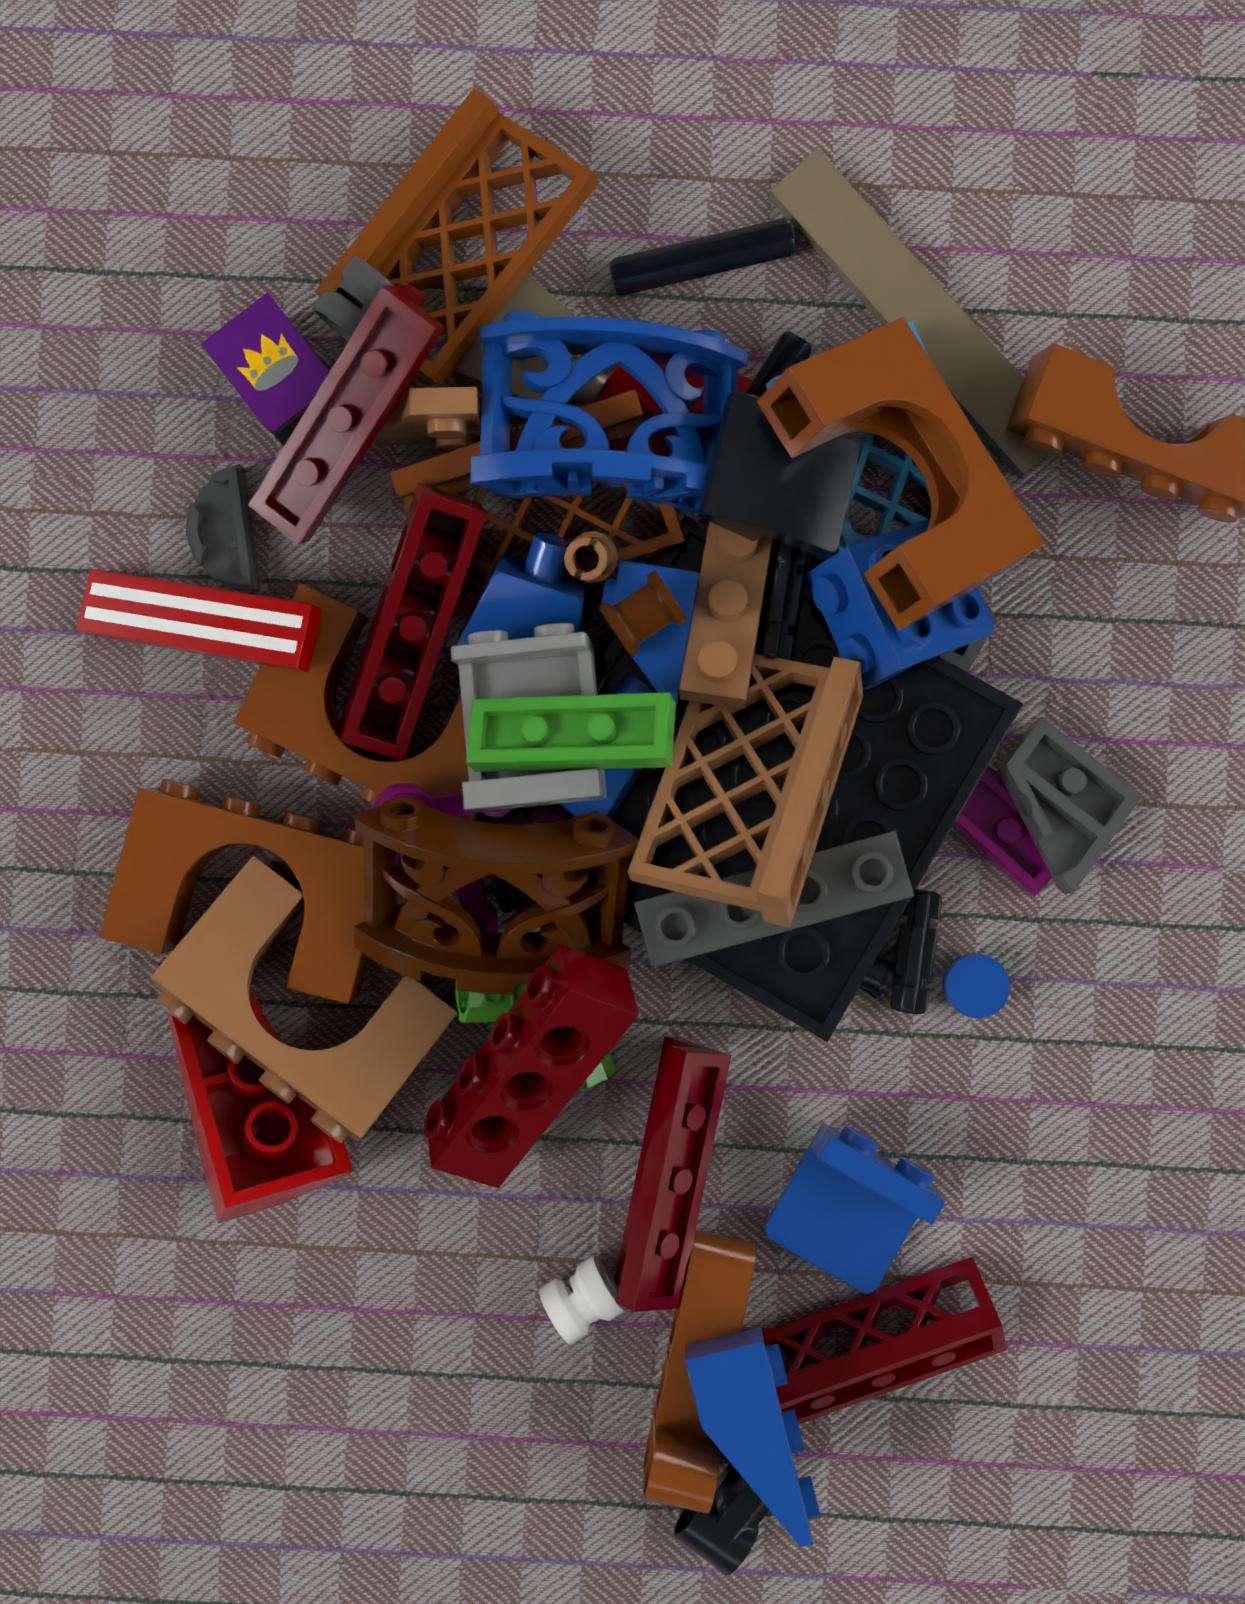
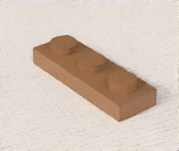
(725, 619)

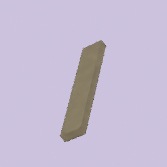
(898, 286)

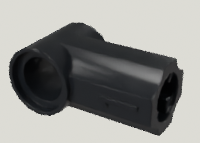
(731, 1526)

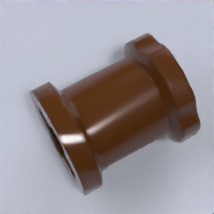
(643, 613)

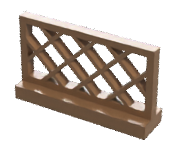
(800, 805)

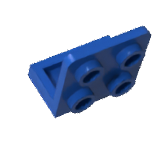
(863, 625)
(851, 1207)

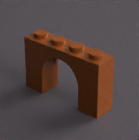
(893, 390)
(300, 715)
(178, 835)

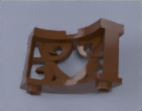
(452, 851)

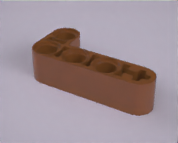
(679, 1454)

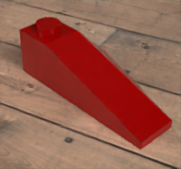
(247, 1137)

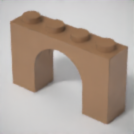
(212, 979)

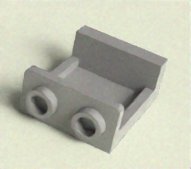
(541, 666)

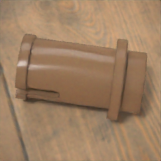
(607, 557)

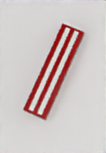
(200, 620)

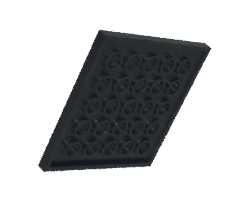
(905, 771)

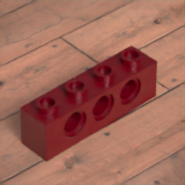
(411, 621)
(530, 1066)

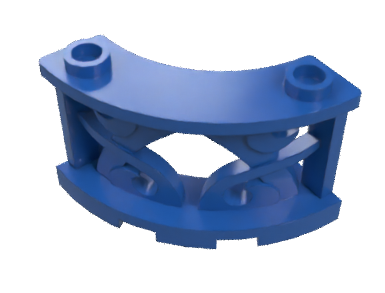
(541, 463)

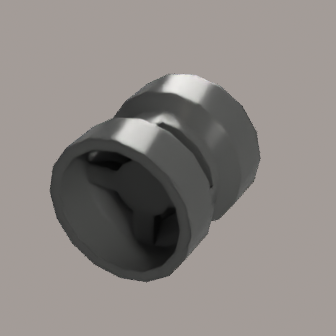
(359, 287)

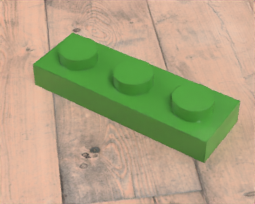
(572, 732)

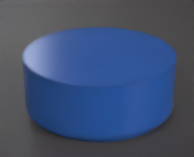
(976, 985)

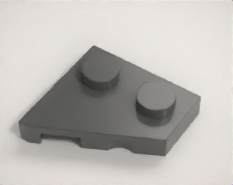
(1065, 801)

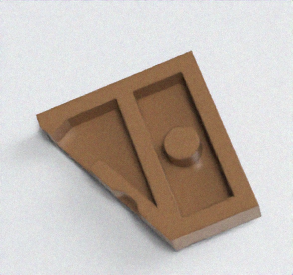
(435, 416)

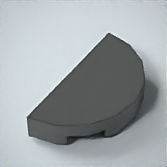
(222, 530)

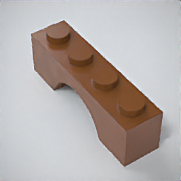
(1075, 409)

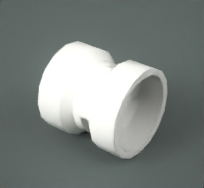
(581, 1300)

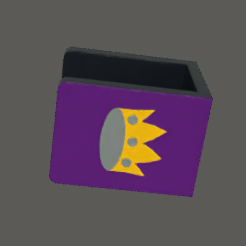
(268, 365)

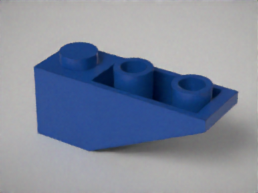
(741, 1413)

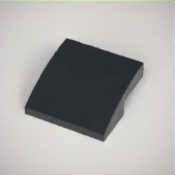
(765, 492)

